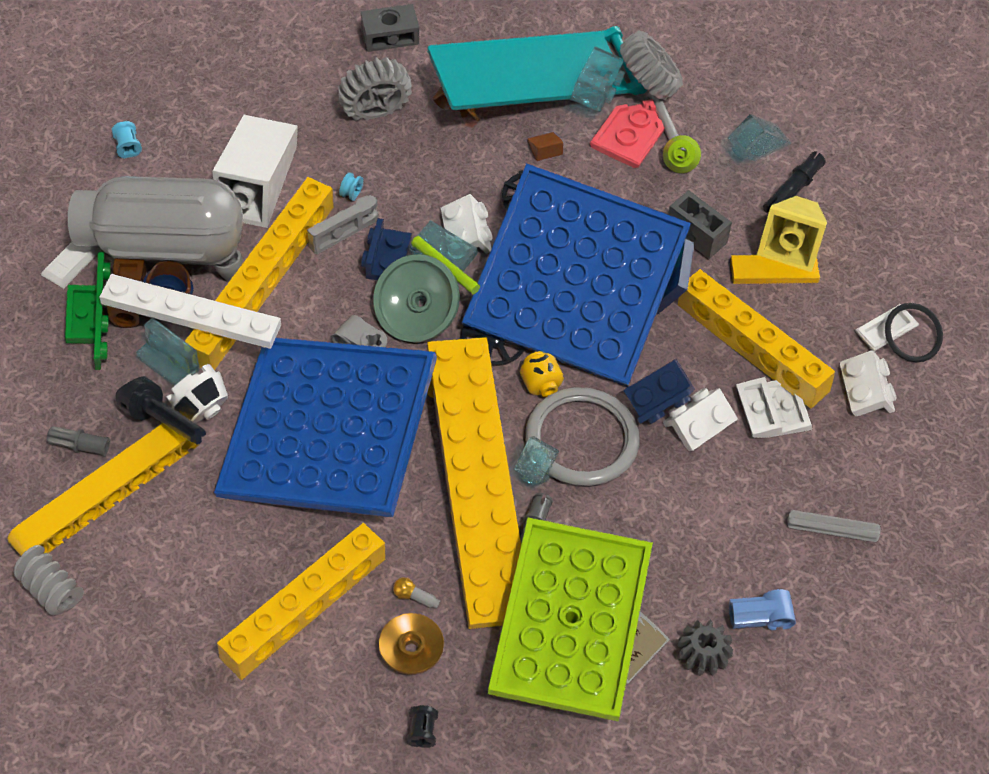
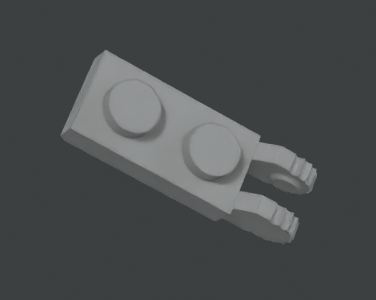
(343, 224)

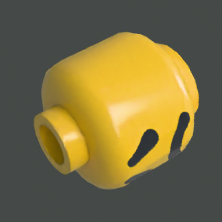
(541, 374)

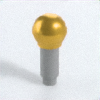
(405, 589)

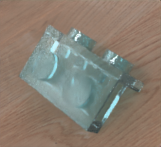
(448, 244)

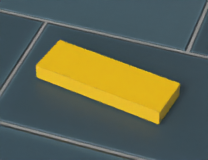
(762, 270)

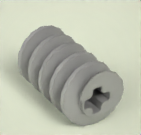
(47, 581)

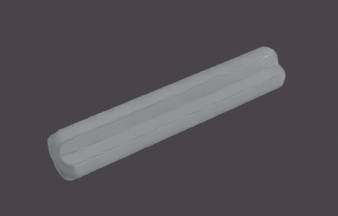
(834, 525)

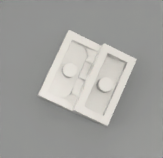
(772, 409)

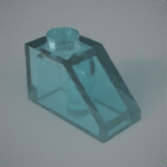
(757, 138)

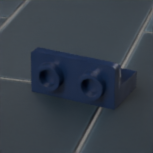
(384, 249)
(659, 391)

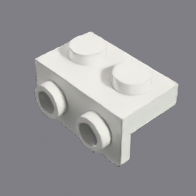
(468, 221)
(867, 383)
(701, 418)

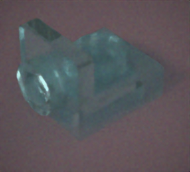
(536, 461)

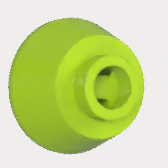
(691, 156)

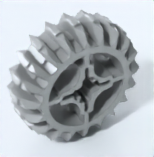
(651, 65)
(374, 89)

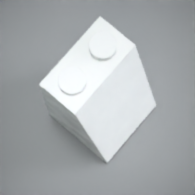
(257, 165)

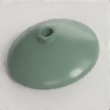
(399, 294)

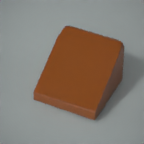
(546, 146)

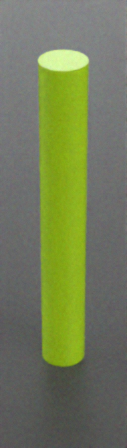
(461, 277)

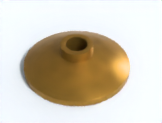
(415, 630)

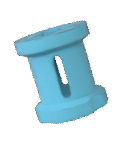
(126, 139)

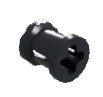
(422, 726)

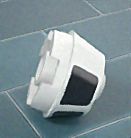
(199, 395)

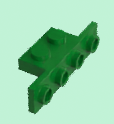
(85, 313)

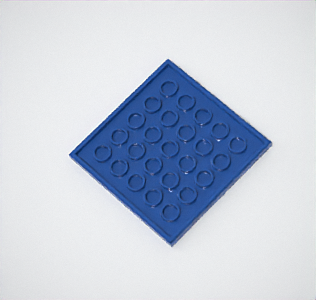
(577, 274)
(327, 426)

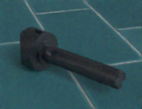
(144, 399)

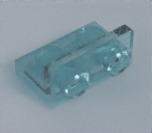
(167, 353)

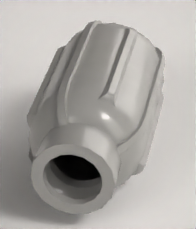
(158, 219)

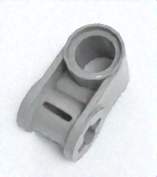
(358, 332)

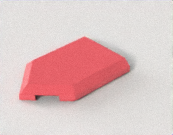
(629, 133)

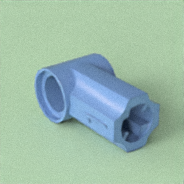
(770, 610)

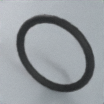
(893, 346)

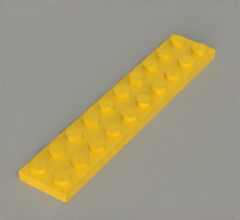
(476, 477)

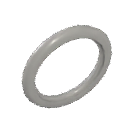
(629, 425)

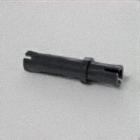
(801, 177)

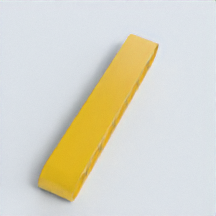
(100, 490)

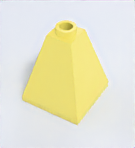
(793, 231)

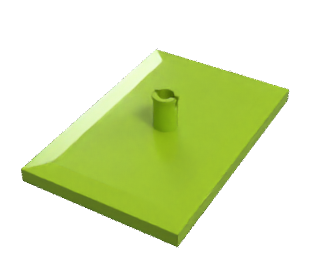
(571, 619)

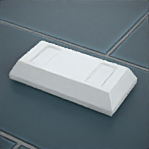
(69, 264)
(874, 331)

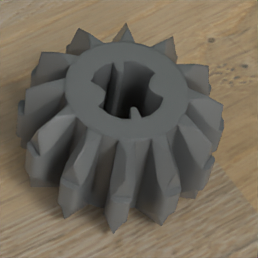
(712, 656)

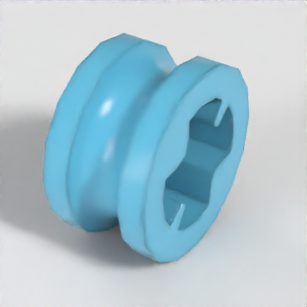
(351, 186)

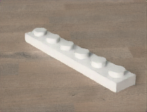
(190, 311)

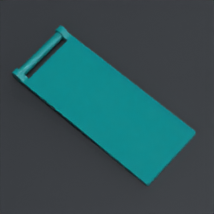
(521, 68)

